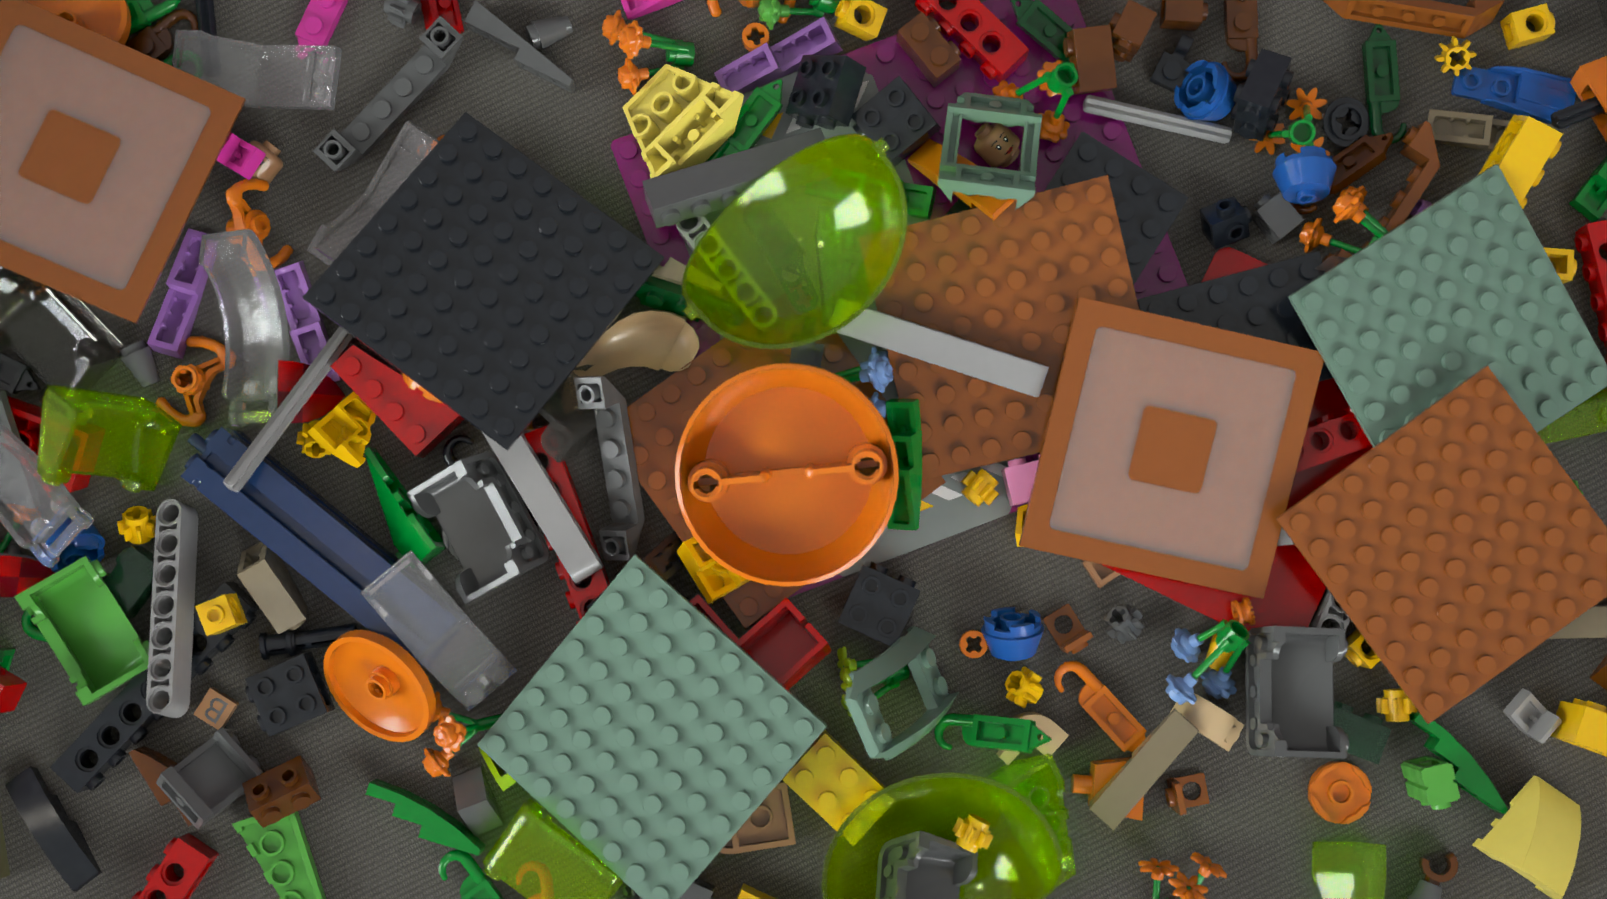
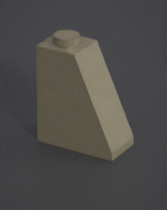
(272, 587)

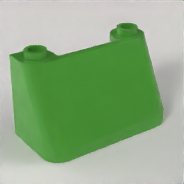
(86, 629)

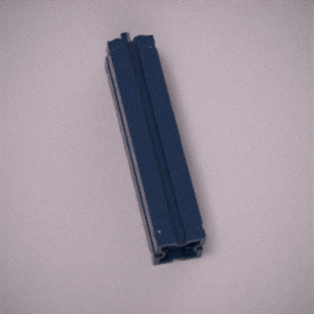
(294, 524)

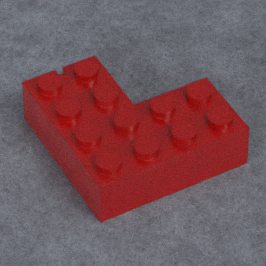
(777, 641)

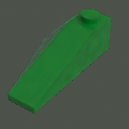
(406, 527)

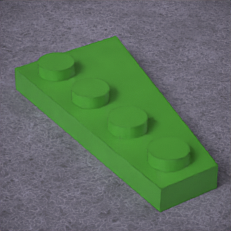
(283, 856)

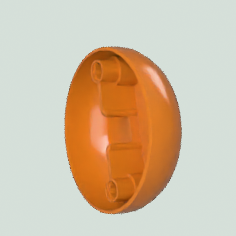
(786, 474)

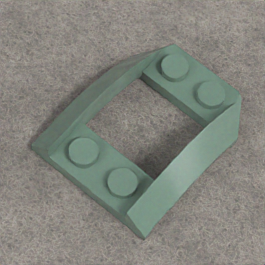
(987, 180)
(933, 688)

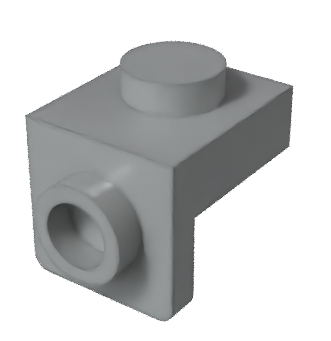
(1531, 716)

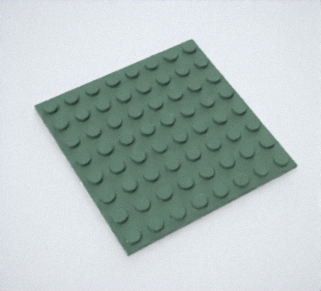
(1443, 301)
(651, 734)

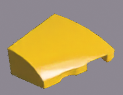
(346, 430)
(710, 576)

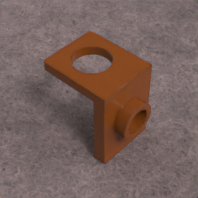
(1076, 638)
(1175, 797)

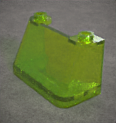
(103, 437)
(547, 861)

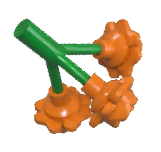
(451, 737)

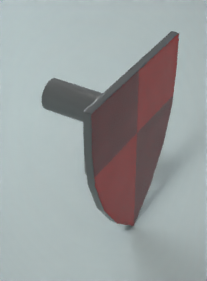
(322, 400)
(20, 572)

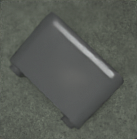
(482, 522)
(1293, 692)
(923, 868)

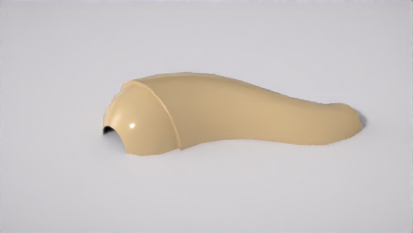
(643, 340)

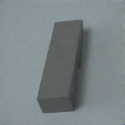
(527, 57)

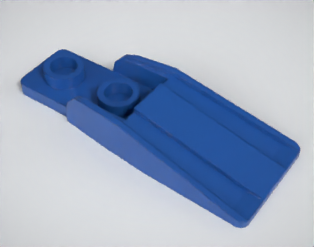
(1516, 90)

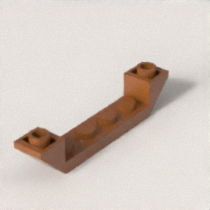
(1421, 14)
(1422, 150)

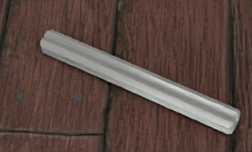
(1157, 119)

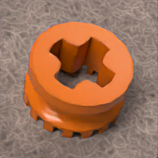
(747, 33)
(1241, 611)
(973, 653)

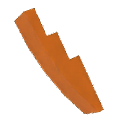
(928, 160)

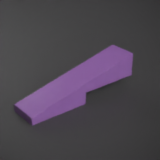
(781, 59)
(182, 300)
(304, 320)

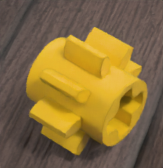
(1458, 48)
(309, 445)
(979, 487)
(137, 525)
(1024, 687)
(1395, 705)
(972, 833)

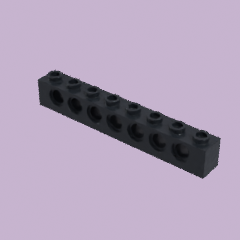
(74, 764)

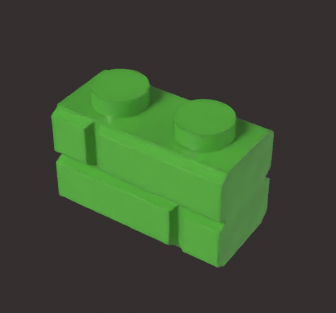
(1430, 781)

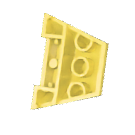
(681, 119)
(1537, 837)

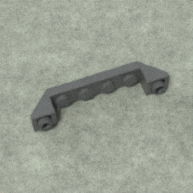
(394, 100)
(619, 465)

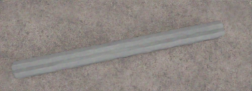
(287, 410)

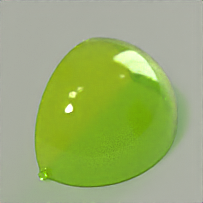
(801, 247)
(1018, 864)

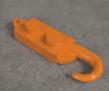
(1104, 707)

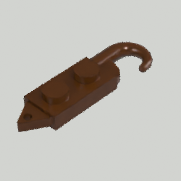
(1241, 31)
(157, 39)
(1354, 163)

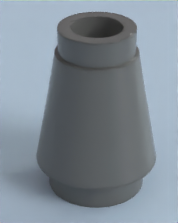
(548, 31)
(141, 363)

